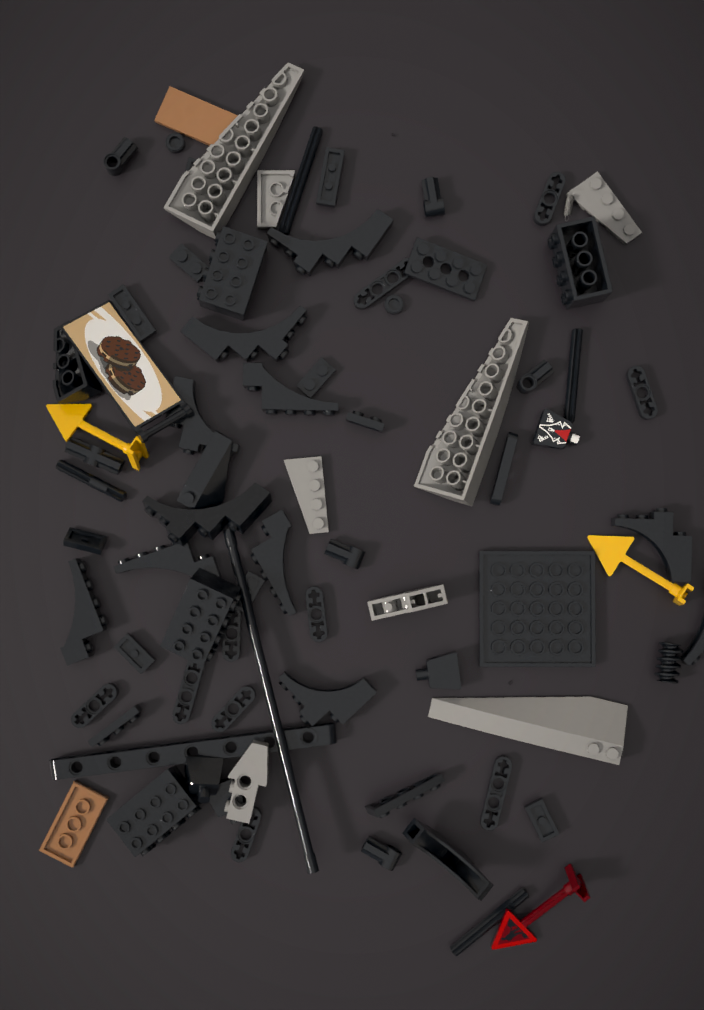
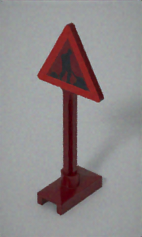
(515, 931)

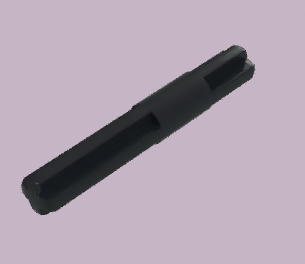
(91, 480)

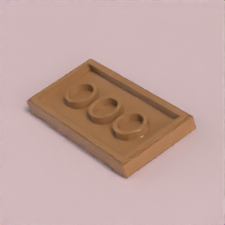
(193, 116)
(74, 824)

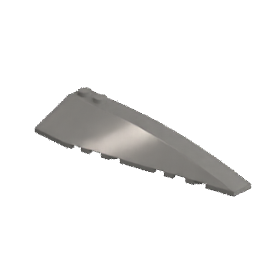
(218, 179)
(463, 447)
(566, 724)

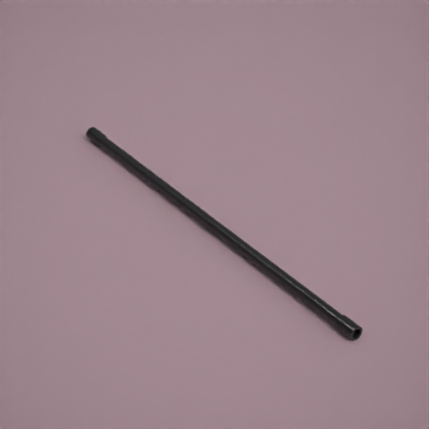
(309, 855)

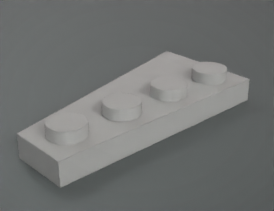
(602, 203)
(309, 487)

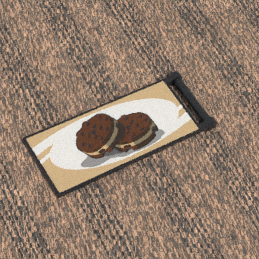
(125, 369)

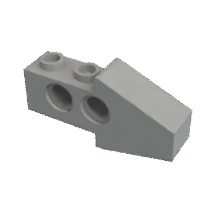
(407, 602)
(255, 765)

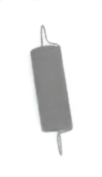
(568, 206)

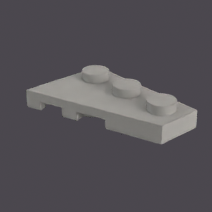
(272, 194)

